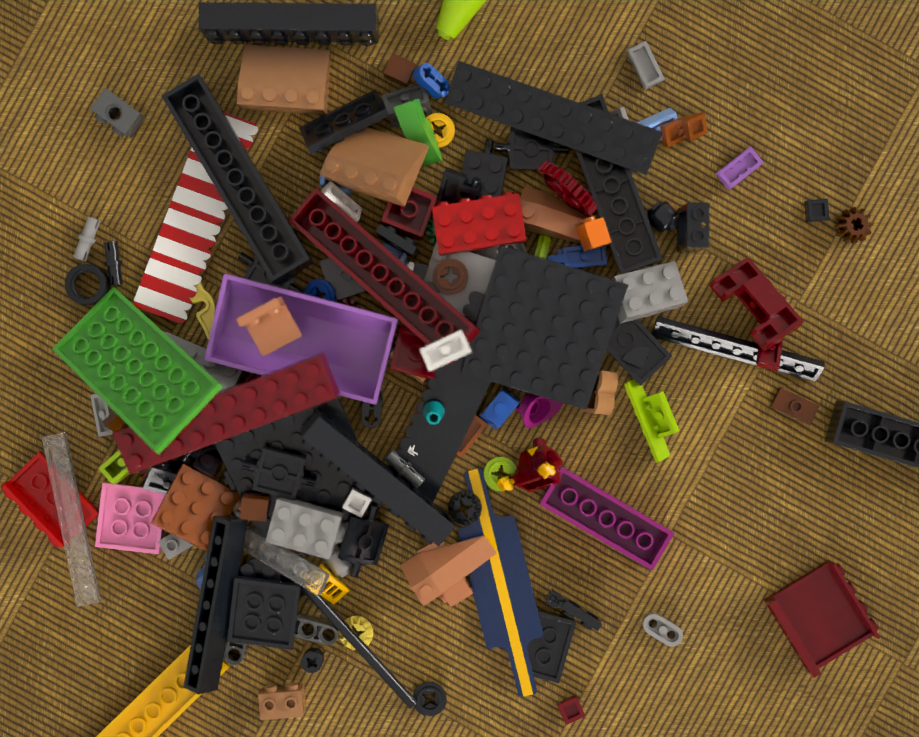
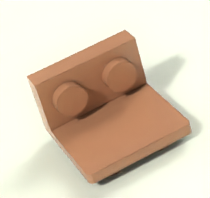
(270, 326)

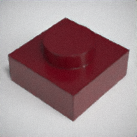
(571, 709)

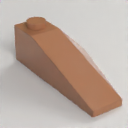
(549, 215)
(439, 569)

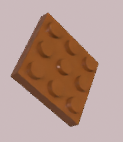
(191, 506)

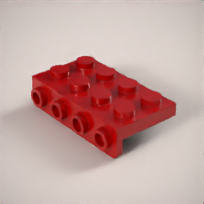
(479, 223)
(35, 497)

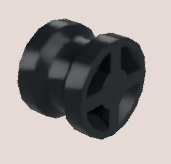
(315, 656)

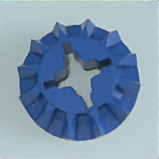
(319, 286)

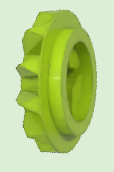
(493, 466)

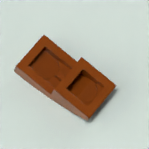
(684, 128)

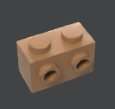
(282, 701)

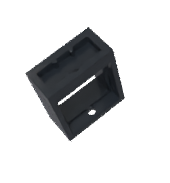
(690, 233)

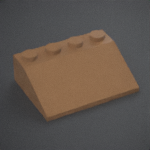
(284, 79)
(375, 165)

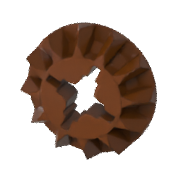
(442, 269)

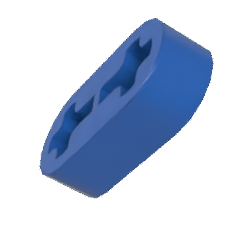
(433, 82)

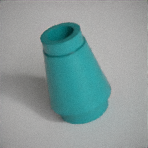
(433, 408)

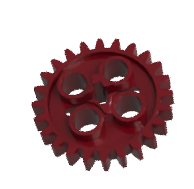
(567, 188)

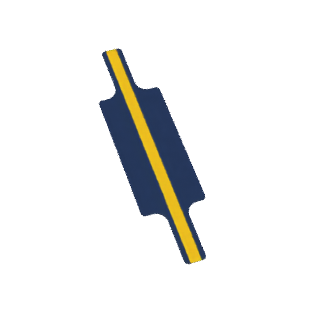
(503, 587)

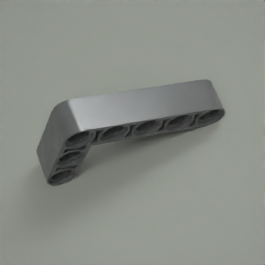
(316, 636)

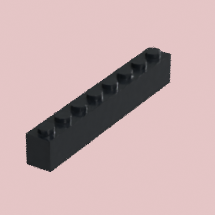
(215, 604)

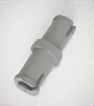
(86, 239)

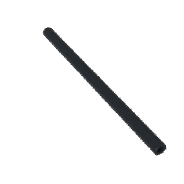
(361, 648)

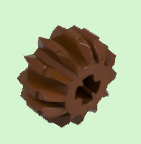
(861, 224)

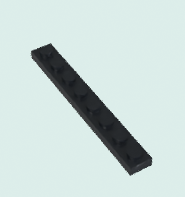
(732, 347)

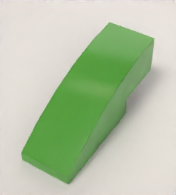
(418, 129)

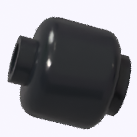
(663, 217)

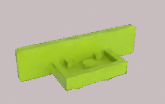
(654, 417)

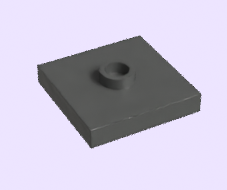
(340, 280)

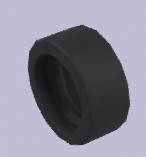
(70, 284)

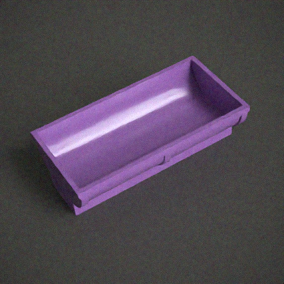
(352, 338)

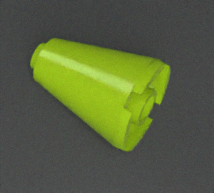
(455, 16)

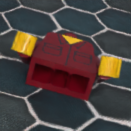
(536, 469)

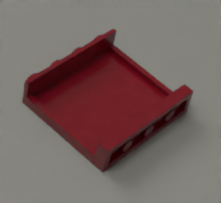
(821, 616)

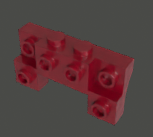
(761, 299)

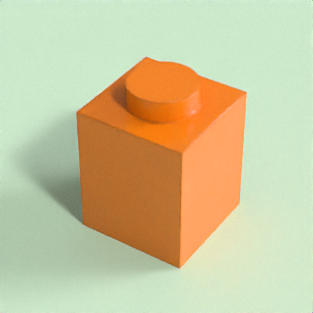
(593, 233)

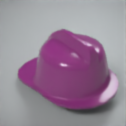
(537, 409)

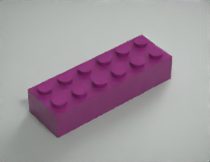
(607, 518)

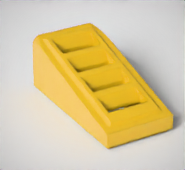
(334, 581)

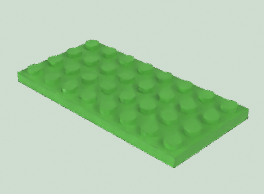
(137, 369)

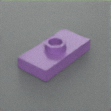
(739, 168)

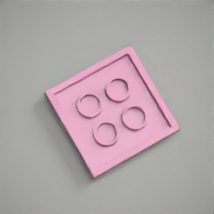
(127, 518)

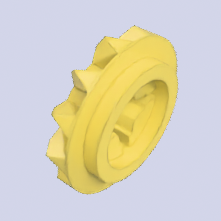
(360, 624)

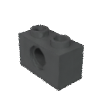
(108, 104)

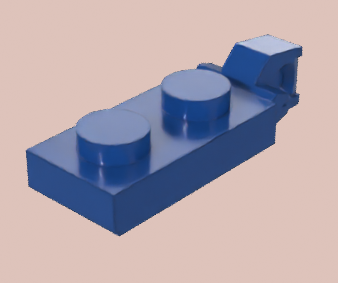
(577, 258)

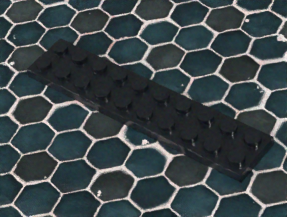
(554, 118)

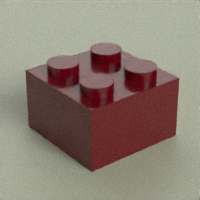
(413, 217)

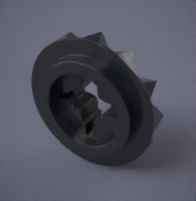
(469, 499)
(430, 708)

